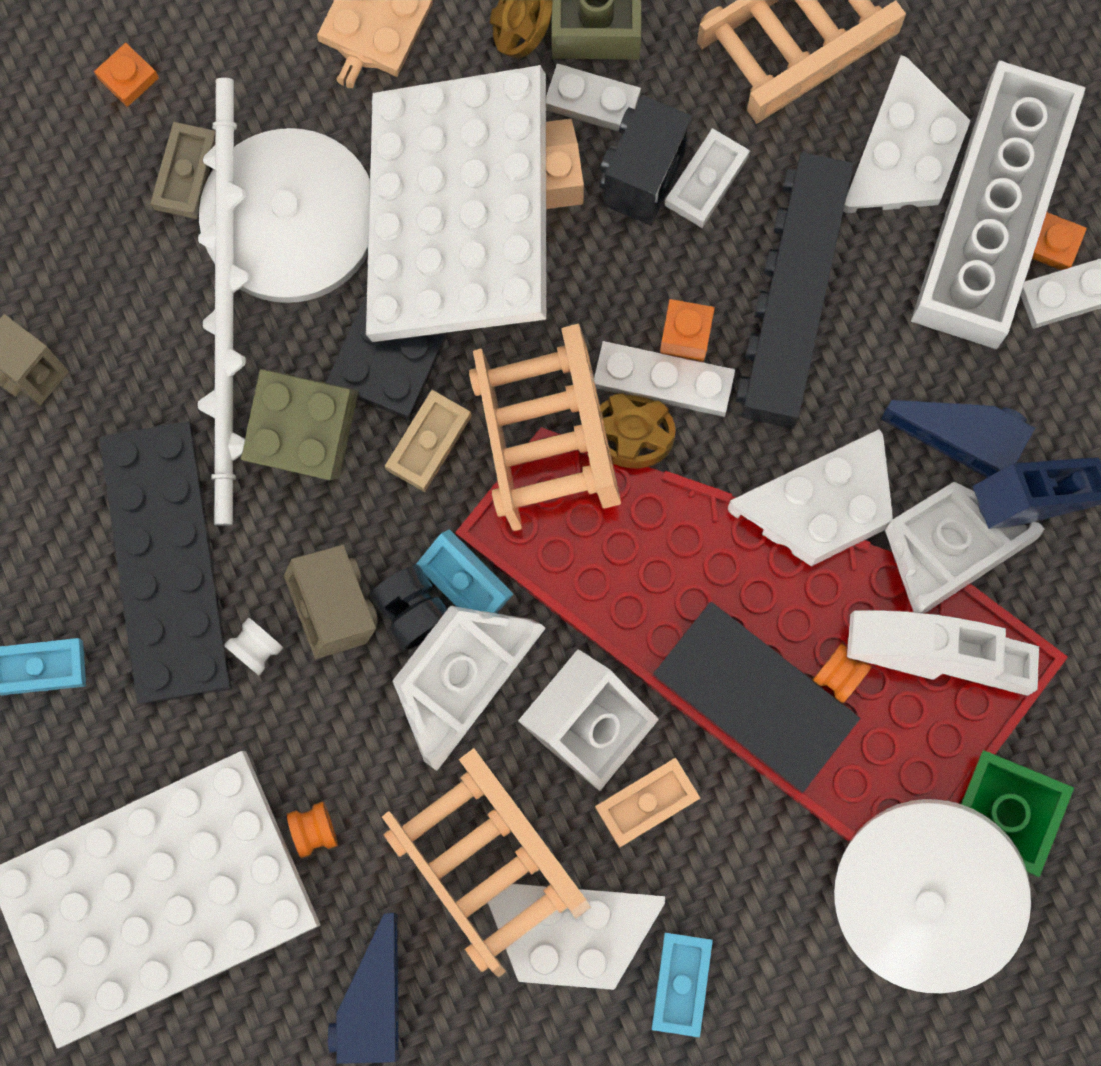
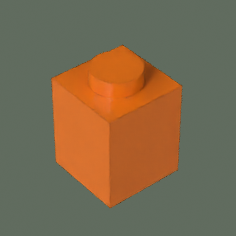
(687, 330)

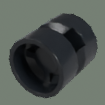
(408, 604)

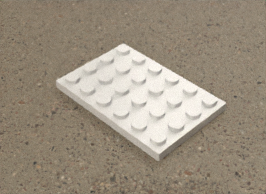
(457, 205)
(153, 899)

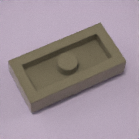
(183, 170)

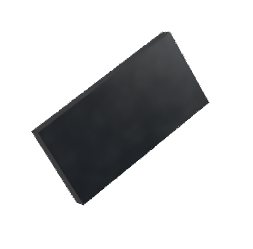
(756, 697)

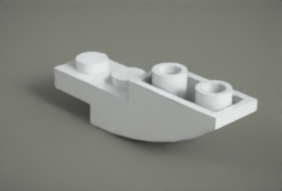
(943, 645)

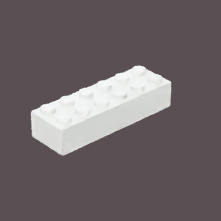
(998, 205)

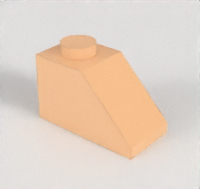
(563, 166)

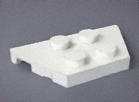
(909, 145)
(824, 502)
(948, 545)
(459, 674)
(582, 950)

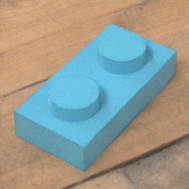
(463, 575)
(42, 666)
(682, 985)

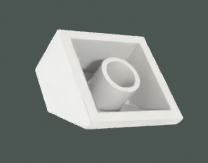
(589, 719)

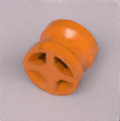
(842, 673)
(312, 829)

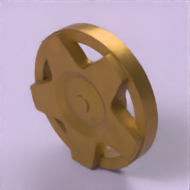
(520, 19)
(636, 426)

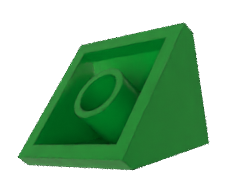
(1021, 804)

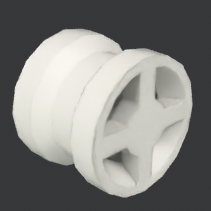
(253, 646)

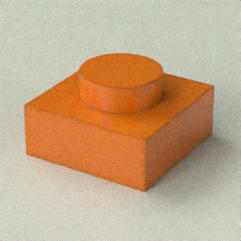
(126, 74)
(1058, 242)

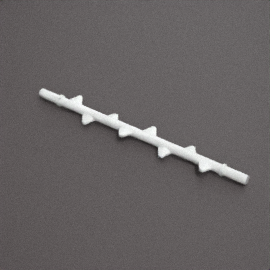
(220, 322)

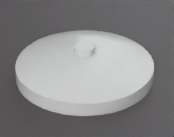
(301, 214)
(933, 896)

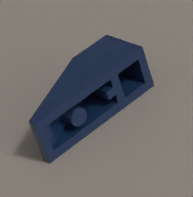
(970, 434)
(1038, 491)
(369, 1013)

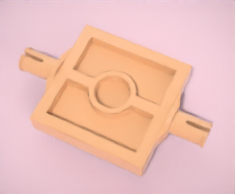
(373, 33)

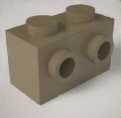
(27, 363)
(330, 601)

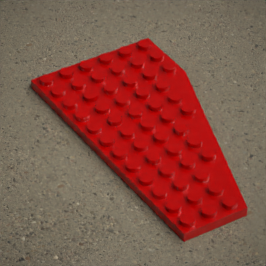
(651, 566)

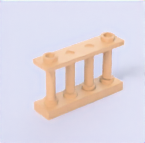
(803, 70)
(588, 437)
(530, 858)

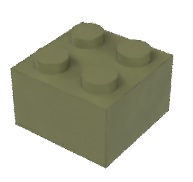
(596, 29)
(299, 424)

